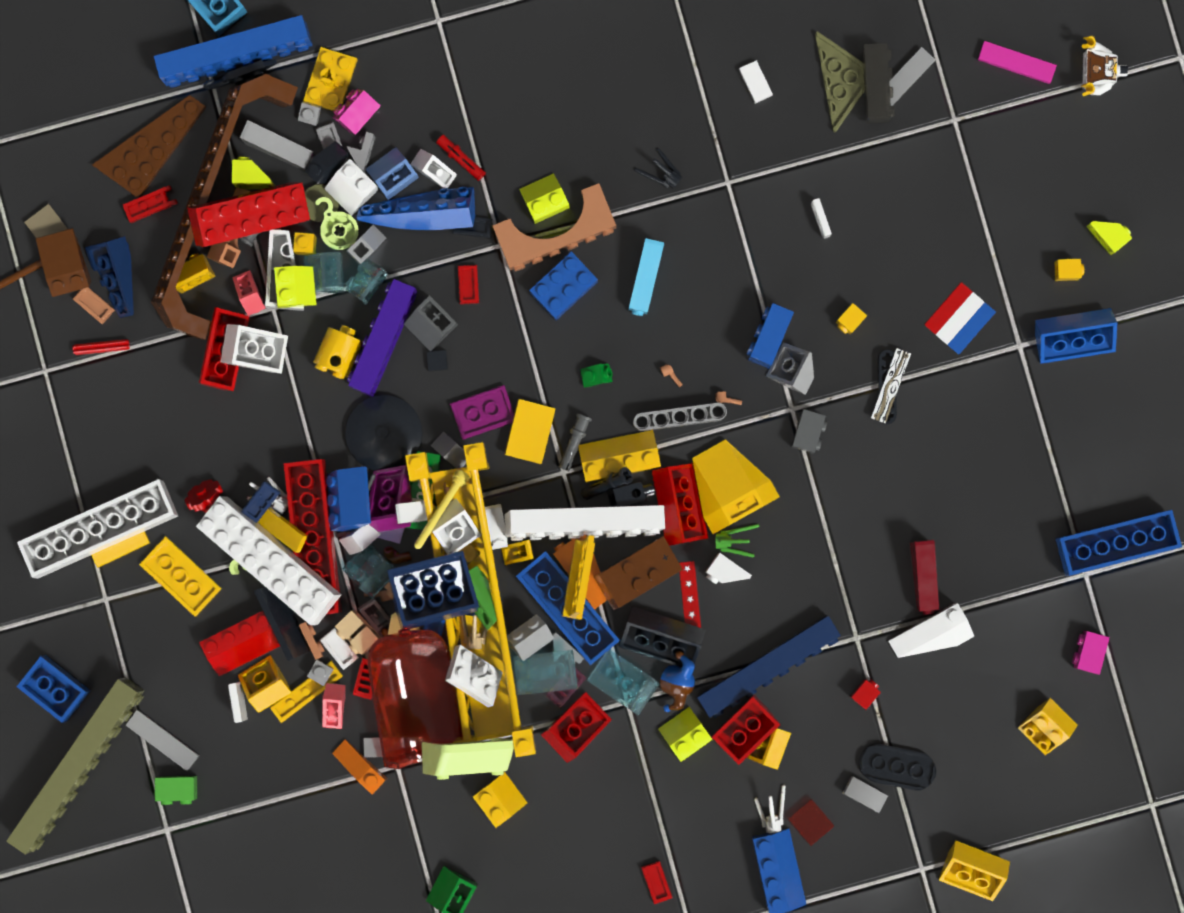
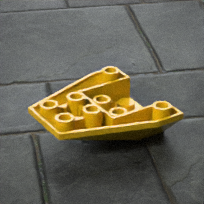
(729, 486)

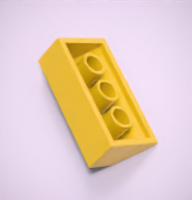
(633, 451)

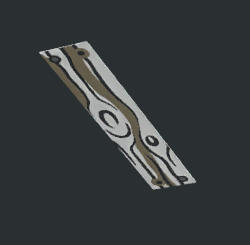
(891, 385)

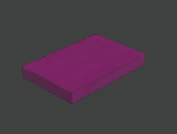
(483, 412)

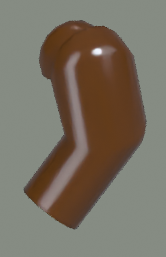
(396, 557)

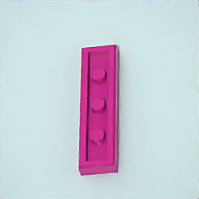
(1017, 62)

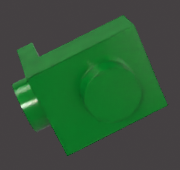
(596, 375)

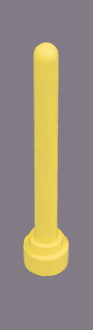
(459, 479)

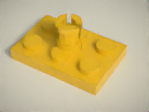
(330, 79)

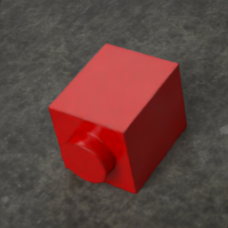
(865, 693)

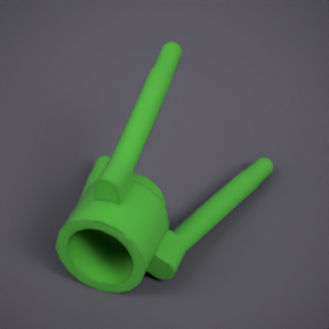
(724, 540)

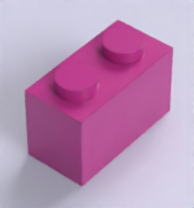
(1090, 652)

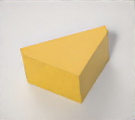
(517, 552)

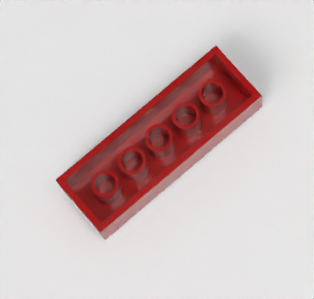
(248, 214)

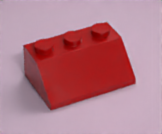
(746, 729)

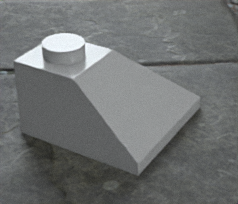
(792, 368)

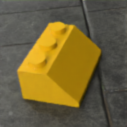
(974, 871)

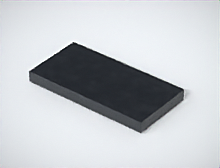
(283, 624)

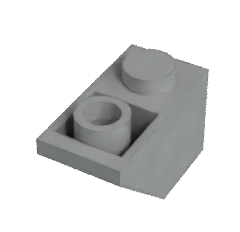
(366, 245)

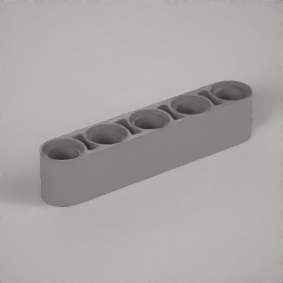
(687, 411)

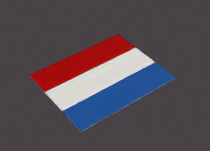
(960, 318)

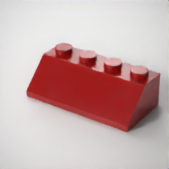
(213, 372)
(679, 494)
(240, 643)

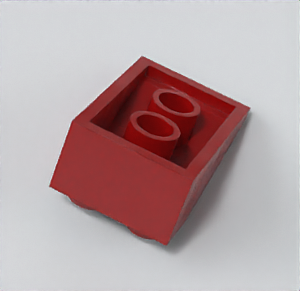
(576, 727)

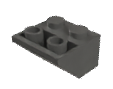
(430, 323)

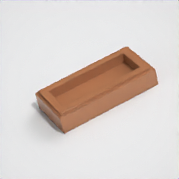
(94, 304)

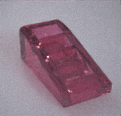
(556, 700)

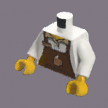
(1099, 68)

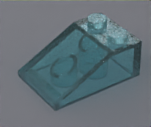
(545, 672)
(623, 682)

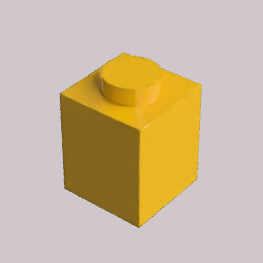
(304, 244)
(1068, 269)
(850, 319)

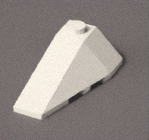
(937, 632)

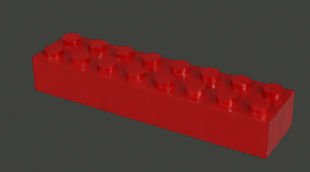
(310, 514)

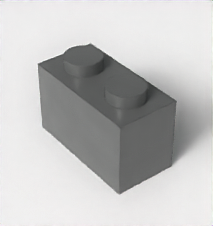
(809, 431)

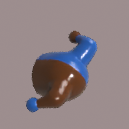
(678, 682)

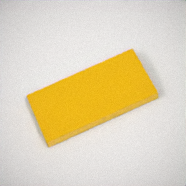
(180, 576)

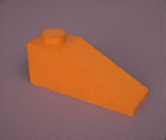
(359, 766)

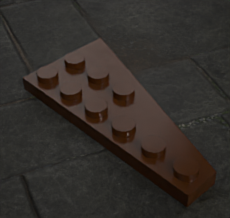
(145, 153)

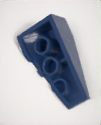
(113, 264)

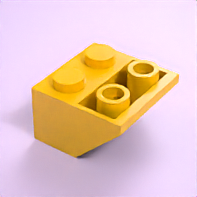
(1048, 726)

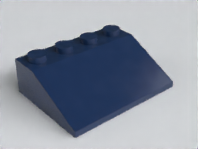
(432, 590)

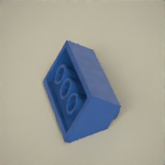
(1076, 335)
(779, 871)

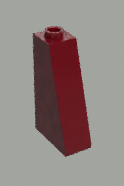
(925, 576)

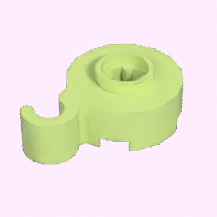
(333, 219)

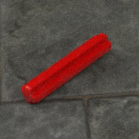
(99, 347)

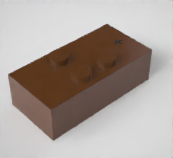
(638, 573)

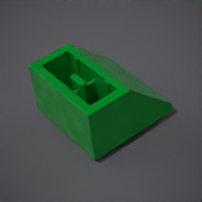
(451, 892)

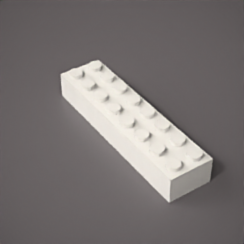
(584, 521)
(97, 529)
(268, 560)

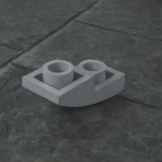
(865, 794)

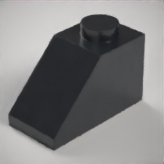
(327, 163)

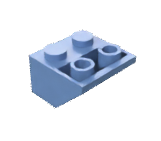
(392, 173)

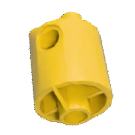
(338, 344)

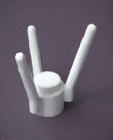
(280, 503)
(773, 823)

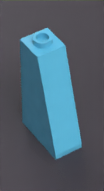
(646, 277)

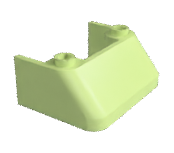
(467, 757)

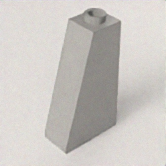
(276, 146)

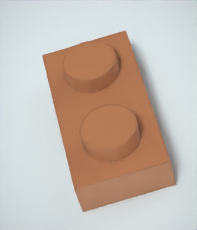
(316, 647)

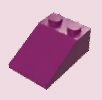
(389, 488)

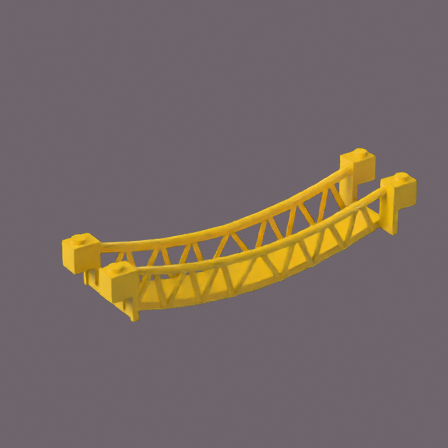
(502, 717)

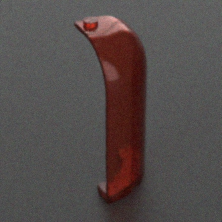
(412, 695)

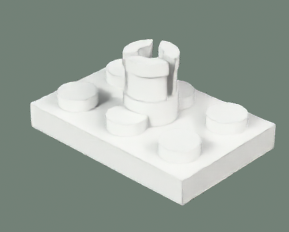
(474, 676)

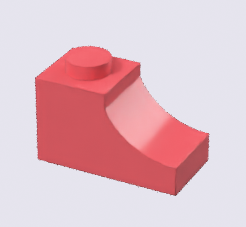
(248, 293)
(333, 705)

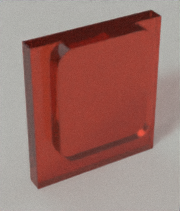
(811, 822)

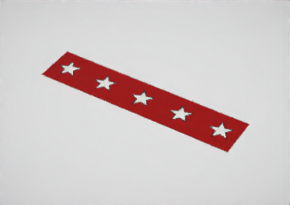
(690, 594)

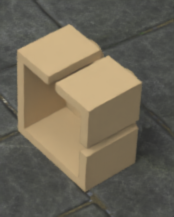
(357, 632)

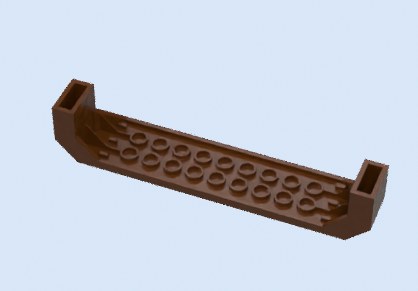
(166, 297)

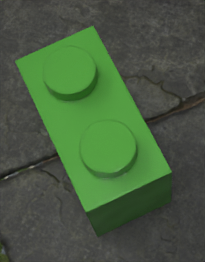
(175, 789)

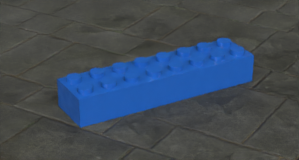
(233, 51)

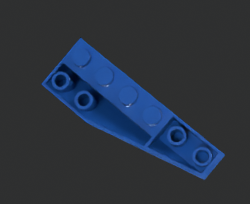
(424, 211)

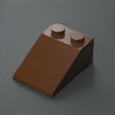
(63, 262)

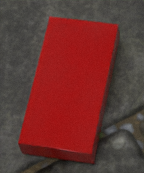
(468, 284)
(656, 882)

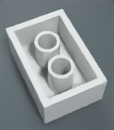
(254, 348)

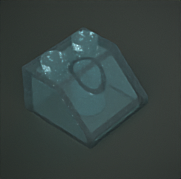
(366, 281)

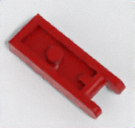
(148, 204)

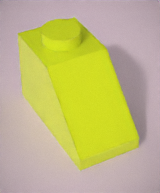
(1110, 235)

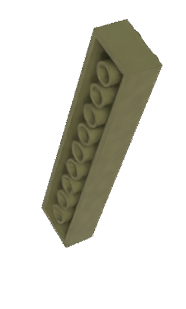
(76, 765)

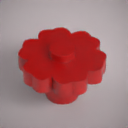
(203, 495)

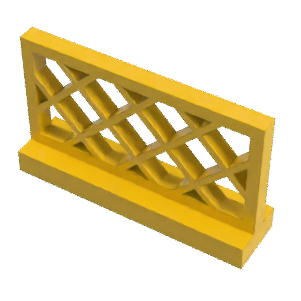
(578, 578)

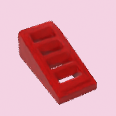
(362, 669)

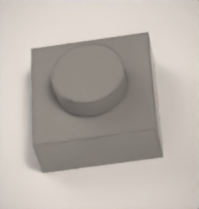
(309, 113)
(320, 672)

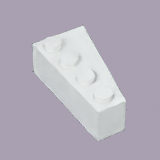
(279, 255)

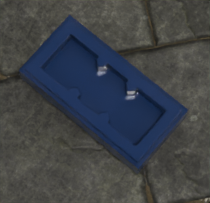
(260, 501)

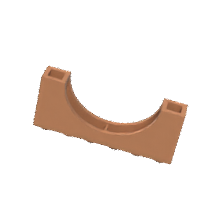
(522, 249)

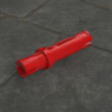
(444, 142)

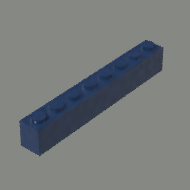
(768, 666)

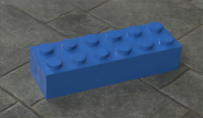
(1118, 542)
(548, 587)

